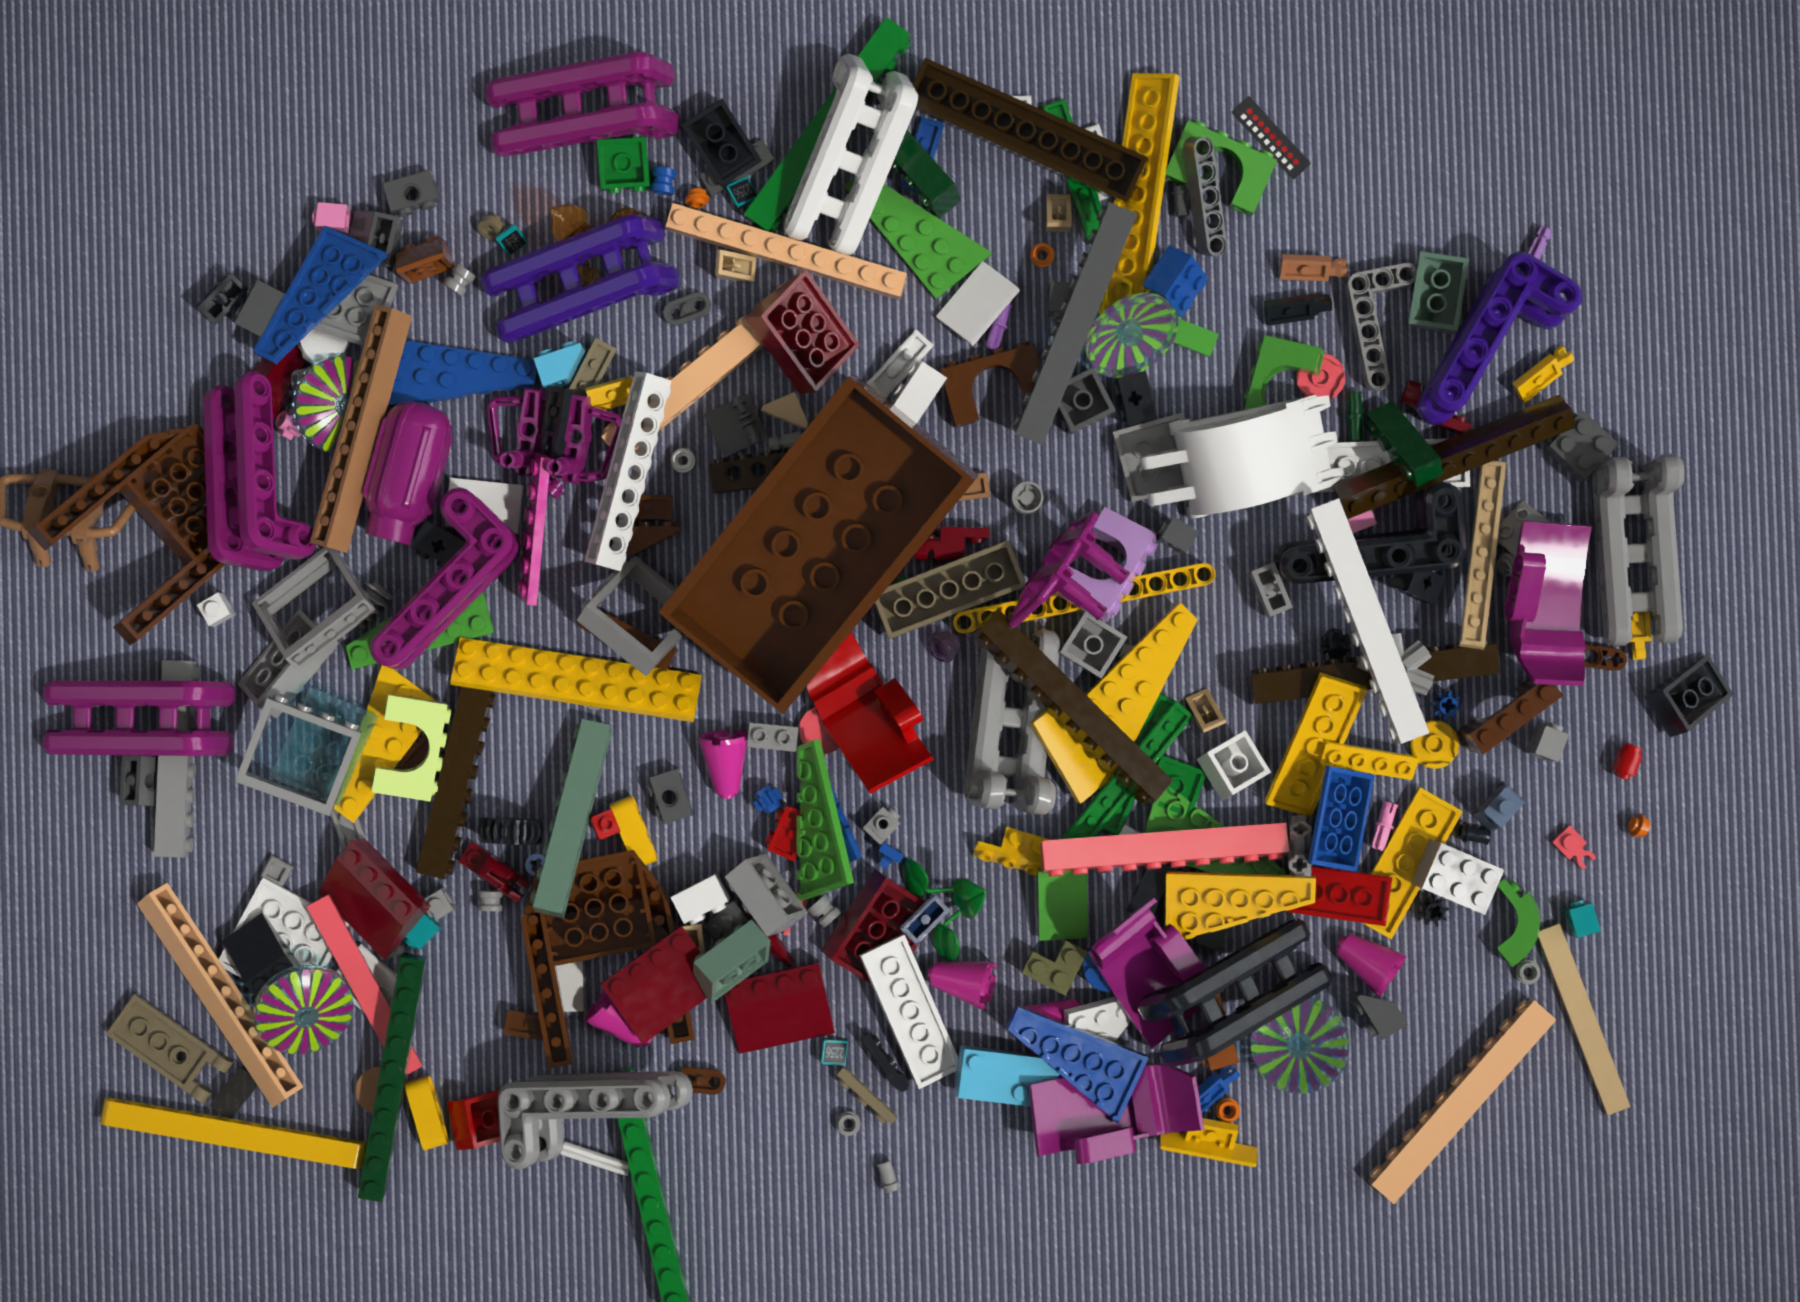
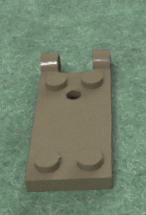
(158, 1040)

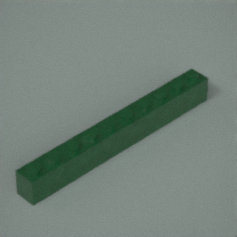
(392, 1077)

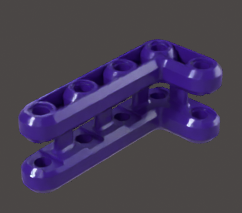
(1502, 298)
(577, 300)

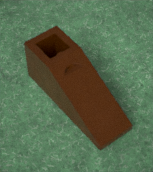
(647, 536)

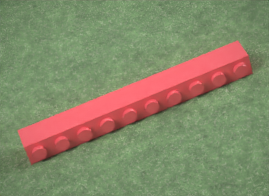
(1164, 848)

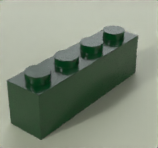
(1404, 444)

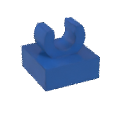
(889, 854)

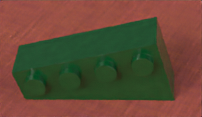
(925, 176)

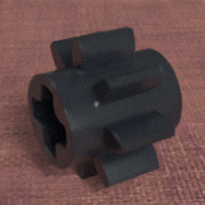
(1335, 643)
(1440, 915)

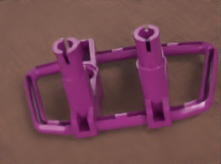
(572, 464)
(1056, 575)

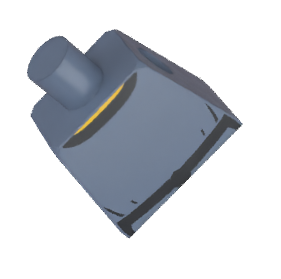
(1498, 807)

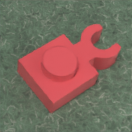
(1571, 845)

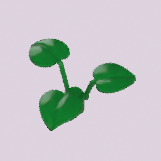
(966, 896)

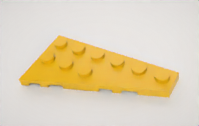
(1138, 677)
(385, 745)

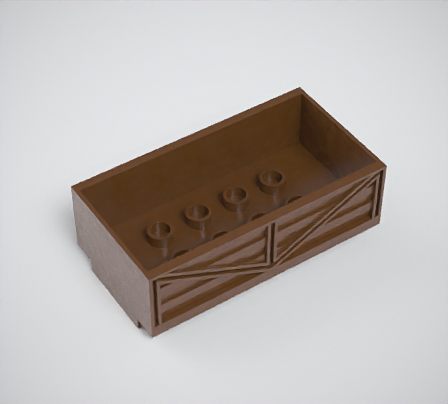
(818, 543)

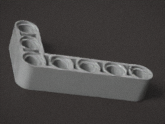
(1370, 320)

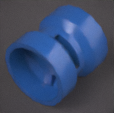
(663, 183)

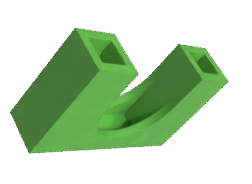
(1253, 165)
(1278, 356)

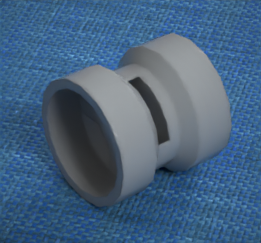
(459, 279)
(824, 911)

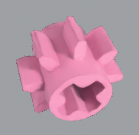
(287, 425)

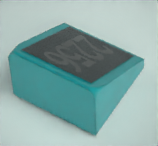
(742, 192)
(511, 240)
(834, 1052)

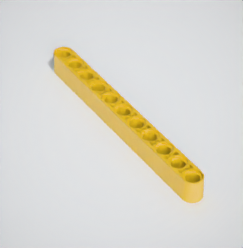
(1142, 583)
(233, 1133)

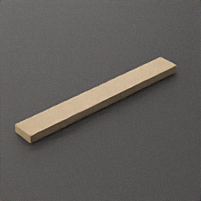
(1482, 555)
(1583, 1019)

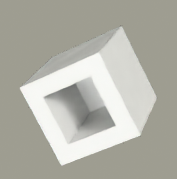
(216, 609)

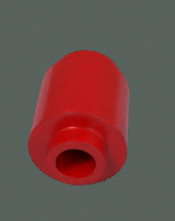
(1627, 761)

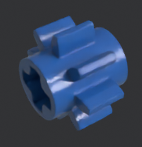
(1451, 701)
(767, 799)

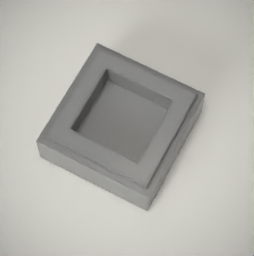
(277, 871)

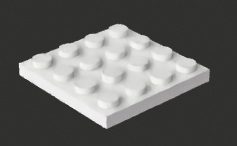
(291, 921)

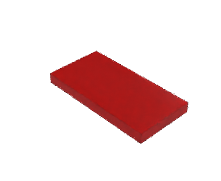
(1349, 896)

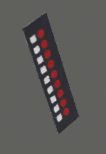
(1271, 137)

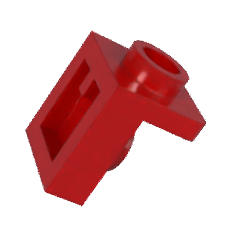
(604, 824)

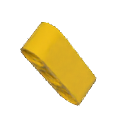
(633, 829)
(426, 1113)

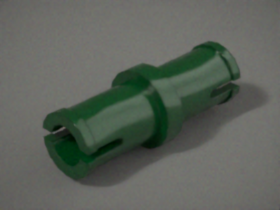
(1354, 416)

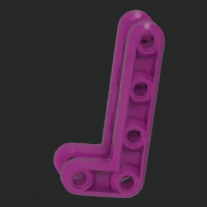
(575, 126)
(241, 480)
(444, 593)
(125, 738)

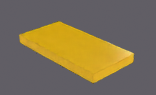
(1075, 765)

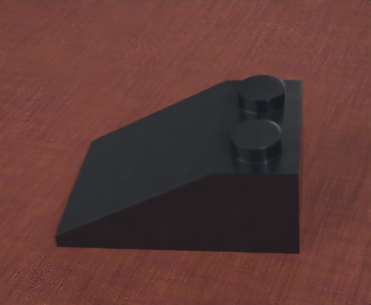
(721, 142)
(1689, 696)
(258, 952)

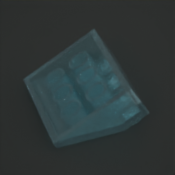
(314, 753)

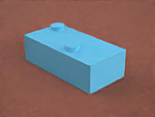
(999, 1075)

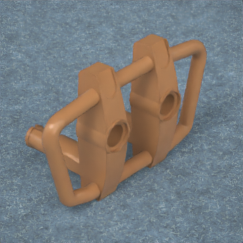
(41, 504)

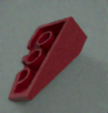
(280, 377)

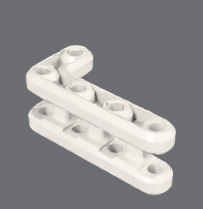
(830, 153)

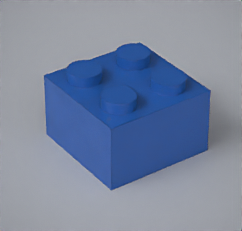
(1176, 279)

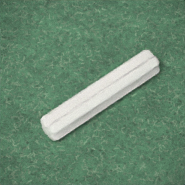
(595, 1158)

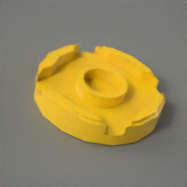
(1436, 747)

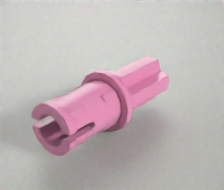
(1383, 826)

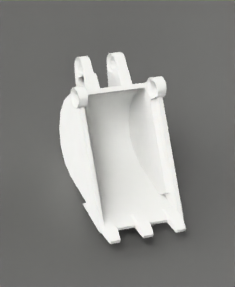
(1248, 457)

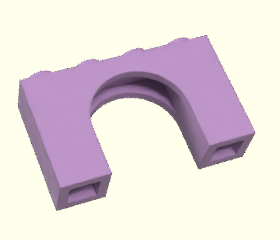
(1135, 545)

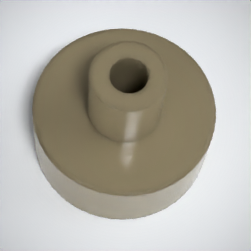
(490, 226)

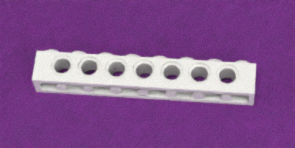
(622, 459)

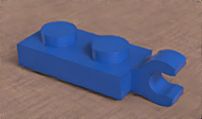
(1216, 1086)

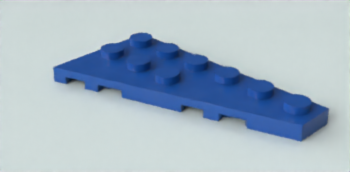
(324, 279)
(449, 373)
(1089, 1062)

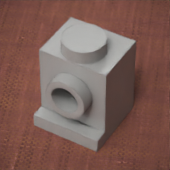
(872, 826)
(440, 903)

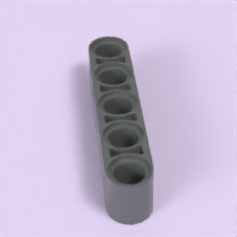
(1197, 186)

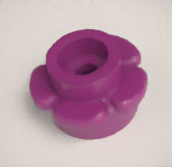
(555, 488)

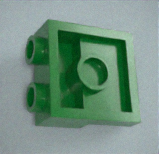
(623, 164)

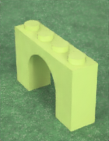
(419, 780)

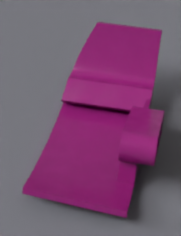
(1547, 600)
(1143, 958)
(1068, 1120)

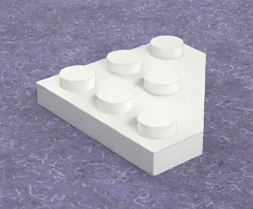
(1099, 1018)

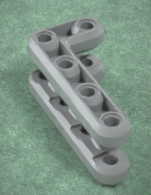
(1656, 503)
(985, 768)
(554, 1097)

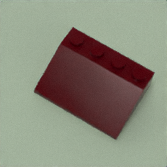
(802, 332)
(373, 896)
(871, 921)
(657, 985)
(779, 1007)

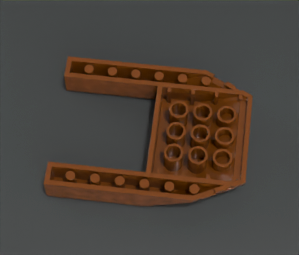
(168, 488)
(609, 912)

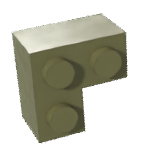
(1056, 973)

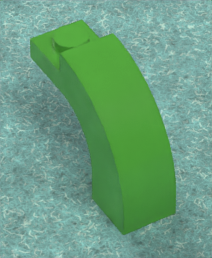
(1528, 925)

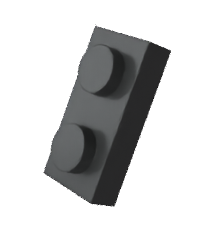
(725, 922)

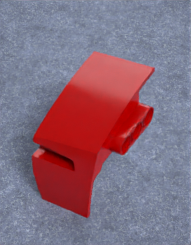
(868, 717)

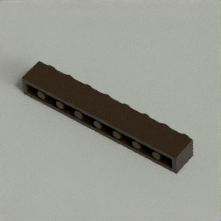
(455, 781)

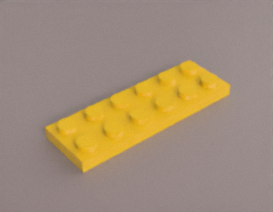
(1325, 718)
(1423, 819)

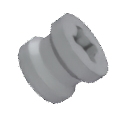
(490, 900)

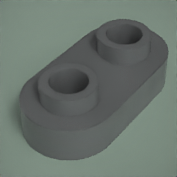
(686, 306)

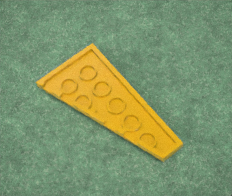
(1222, 900)

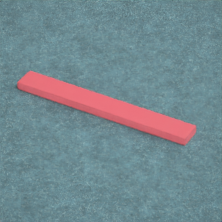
(355, 969)

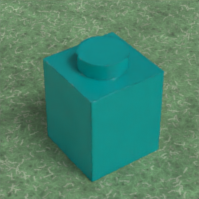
(1582, 918)
(422, 932)

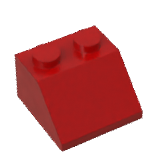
(475, 1120)

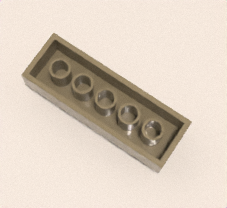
(949, 590)

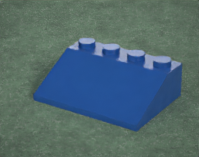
(1341, 818)

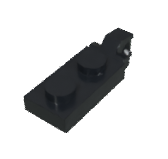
(1295, 308)

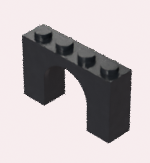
(1153, 885)

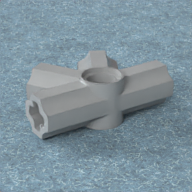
(1412, 658)
(1299, 845)

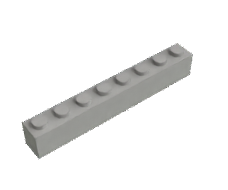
(175, 777)

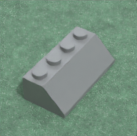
(274, 674)

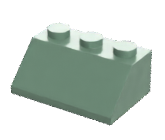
(1438, 292)
(731, 960)

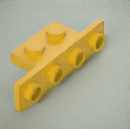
(1368, 760)
(1017, 851)
(1213, 1142)

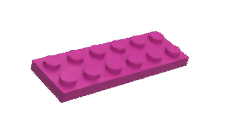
(533, 538)

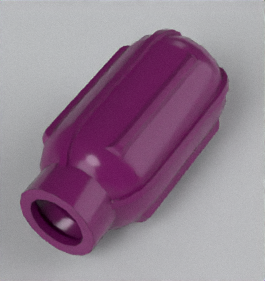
(406, 470)

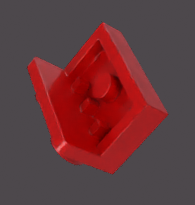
(784, 839)

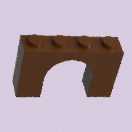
(960, 377)
(1485, 733)

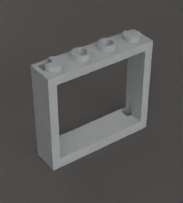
(328, 630)
(616, 636)
(303, 712)

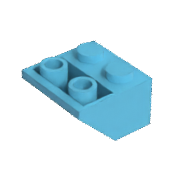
(559, 366)

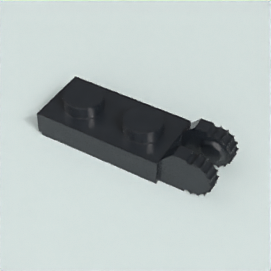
(555, 421)
(886, 1062)

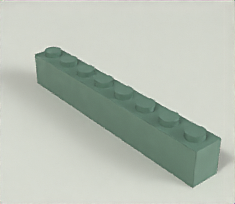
(572, 818)

